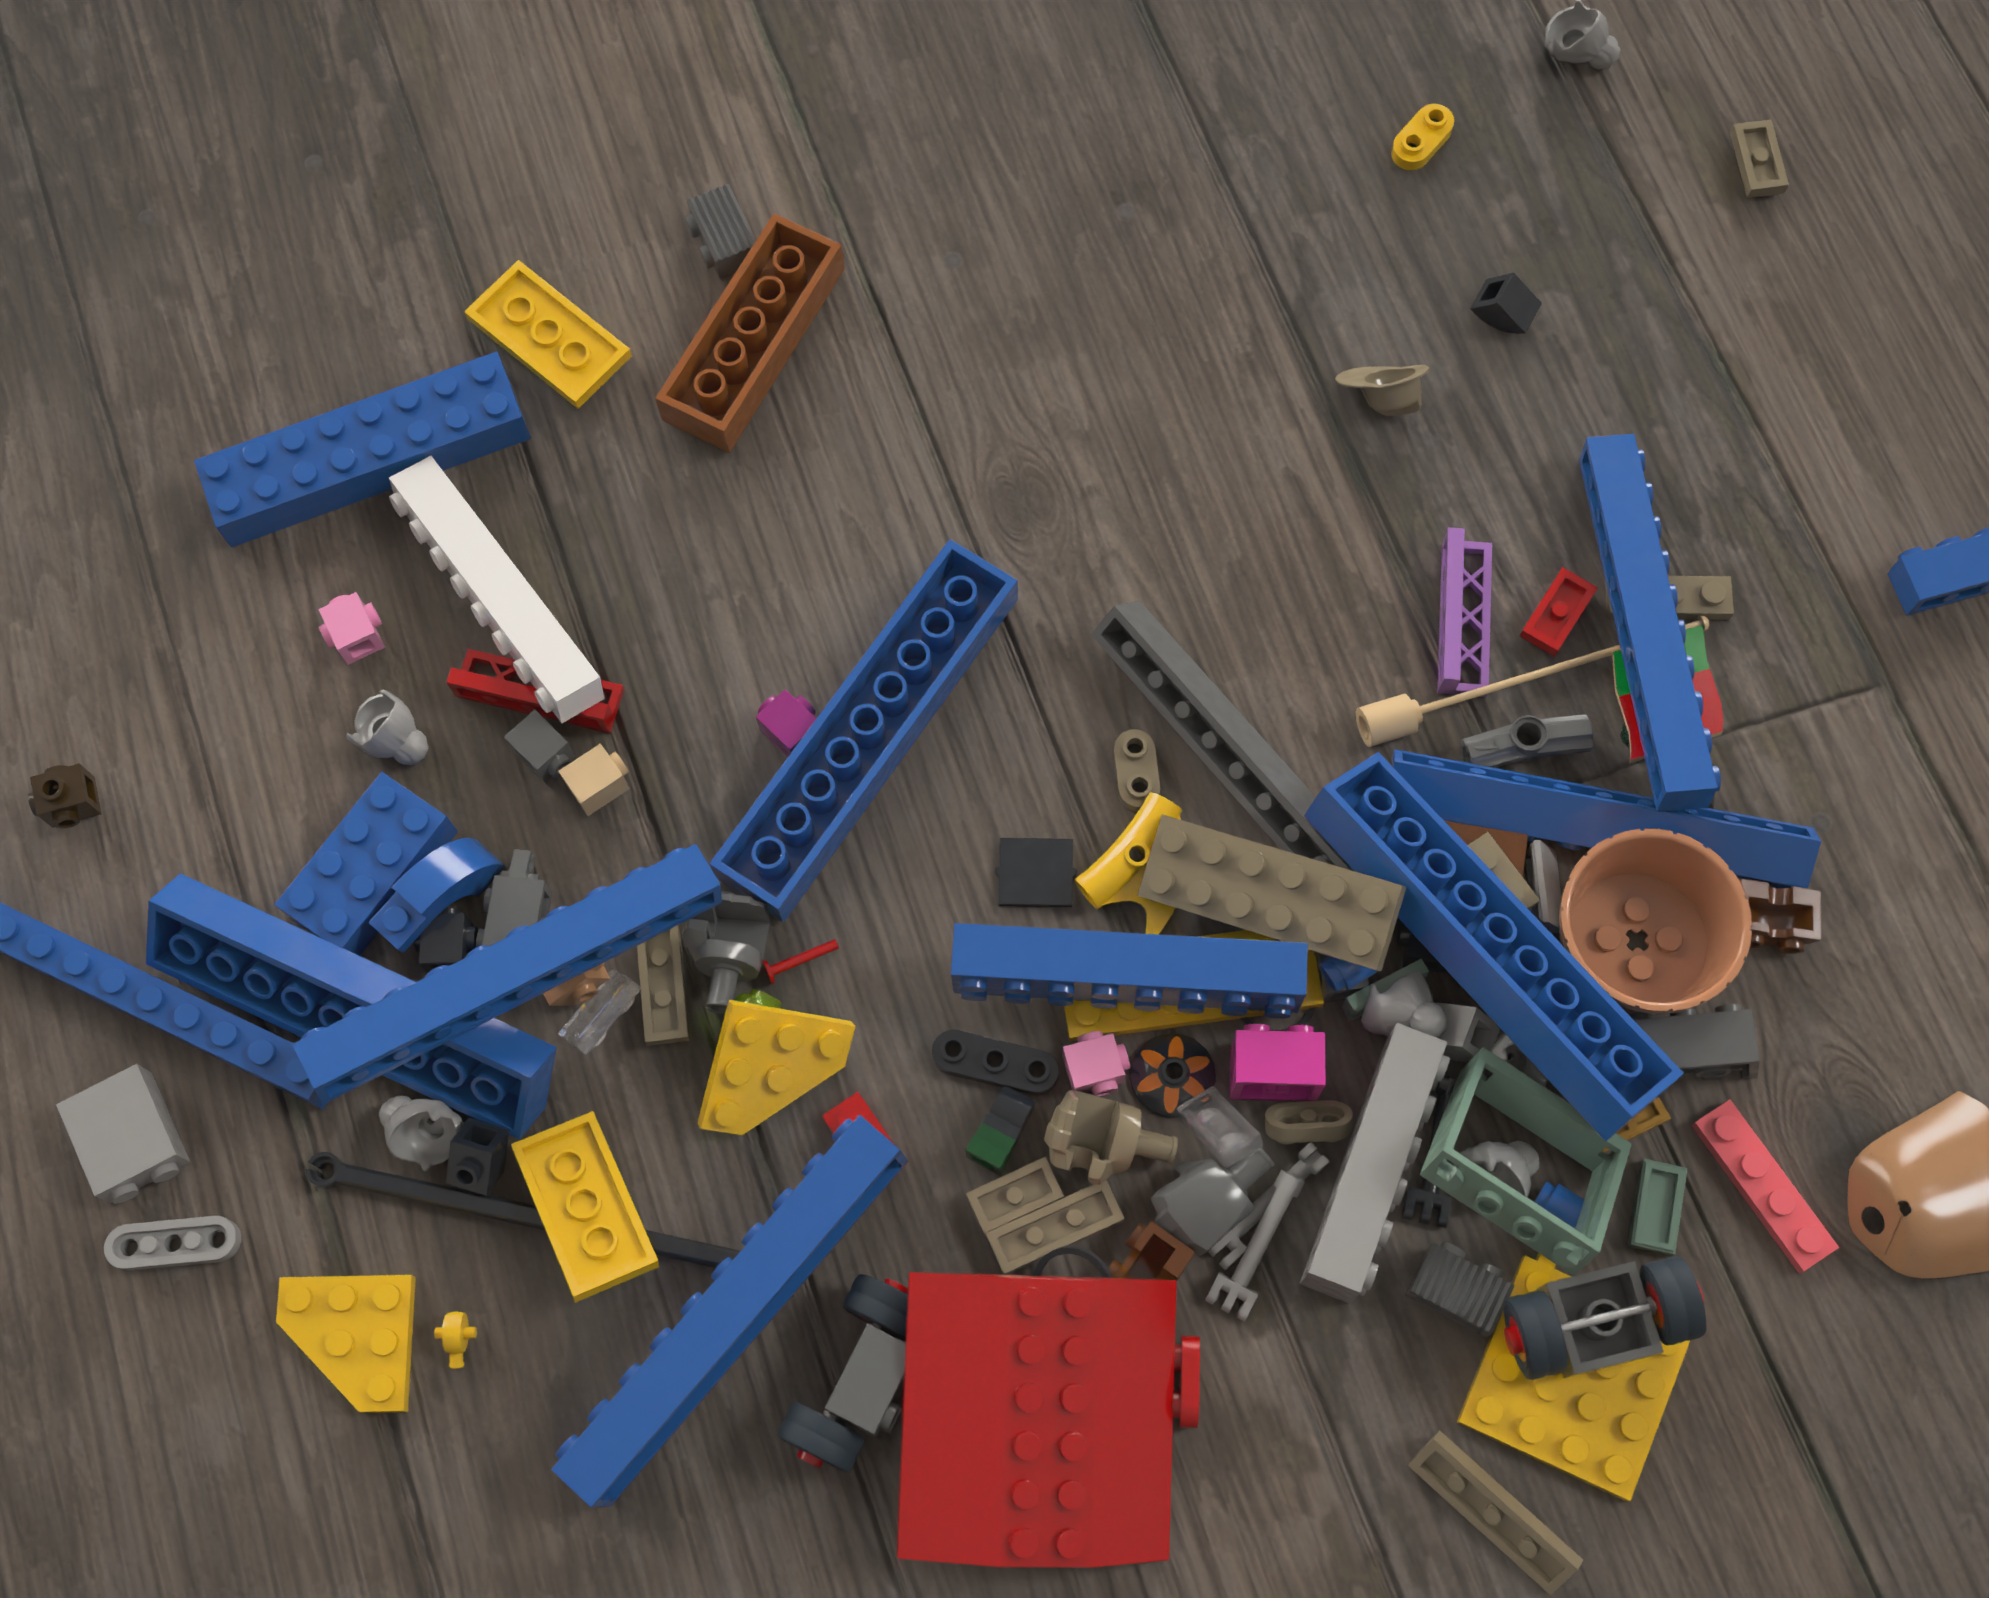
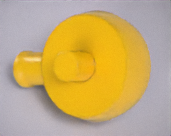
(455, 1336)

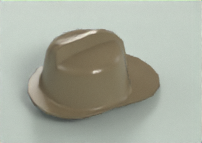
(1388, 389)

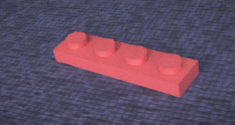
(1765, 1186)

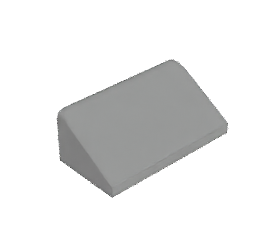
(1544, 880)

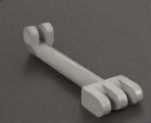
(1309, 1162)
(1236, 1287)

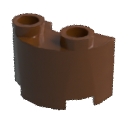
(1783, 916)
(1153, 1255)

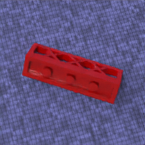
(521, 697)

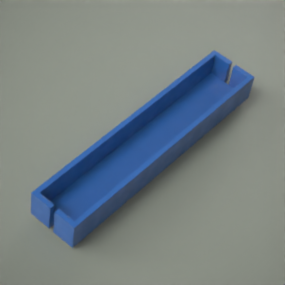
(729, 1314)

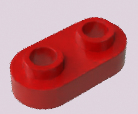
(1186, 1399)

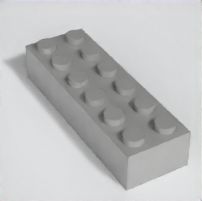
(1373, 1164)

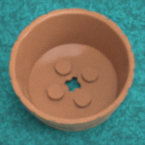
(1675, 895)

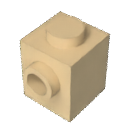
(595, 778)

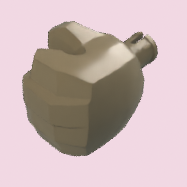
(1102, 1136)

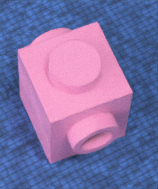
(351, 627)
(1096, 1063)

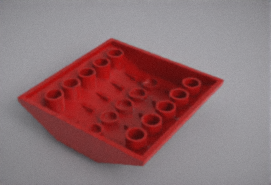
(1037, 1420)

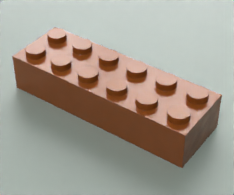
(751, 333)

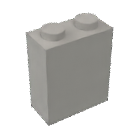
(123, 1134)

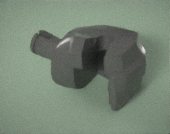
(728, 945)
(1207, 1199)

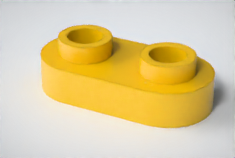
(1423, 133)

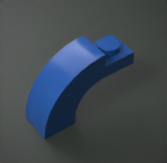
(431, 886)

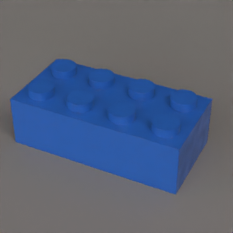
(361, 863)

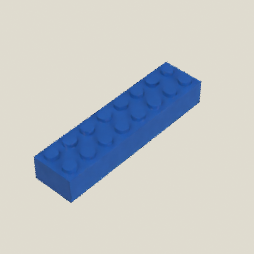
(358, 447)
(1129, 969)

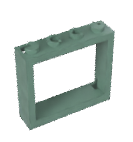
(1555, 1123)

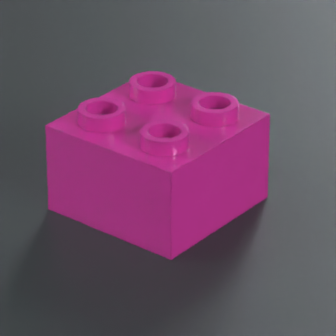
(1277, 1064)

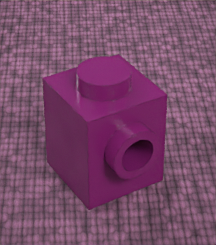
(785, 720)

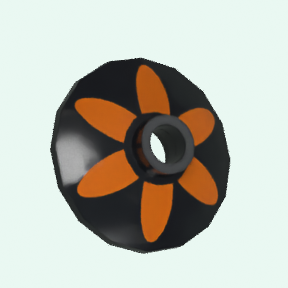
(1149, 1076)

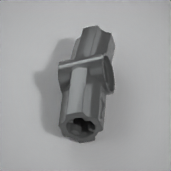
(1552, 738)

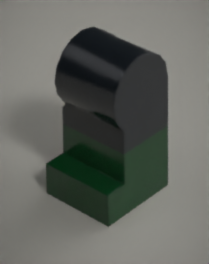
(1000, 1130)

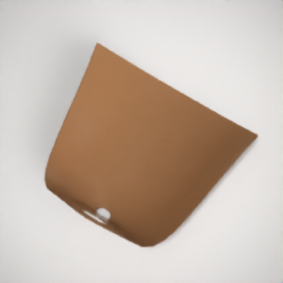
(1943, 1173)

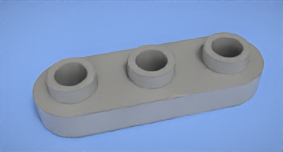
(155, 1240)

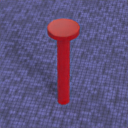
(798, 959)

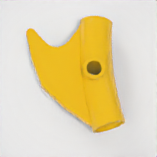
(1118, 877)

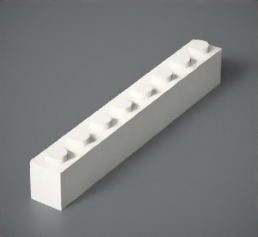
(496, 589)

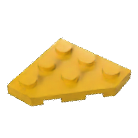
(767, 1062)
(354, 1333)

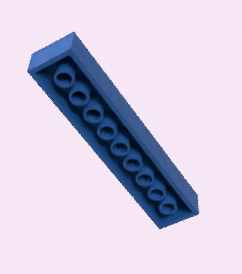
(865, 730)
(1494, 946)
(311, 983)

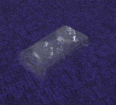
(594, 1017)
(1220, 1126)

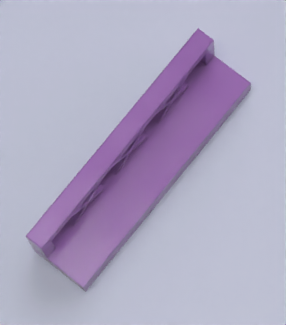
(1453, 611)

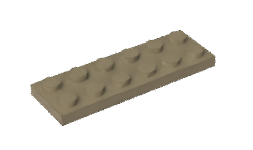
(1272, 892)

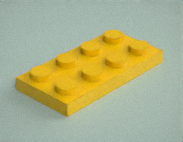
(548, 334)
(584, 1206)

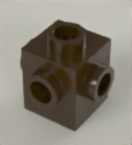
(64, 796)

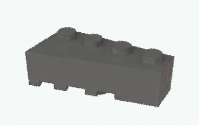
(1706, 1042)

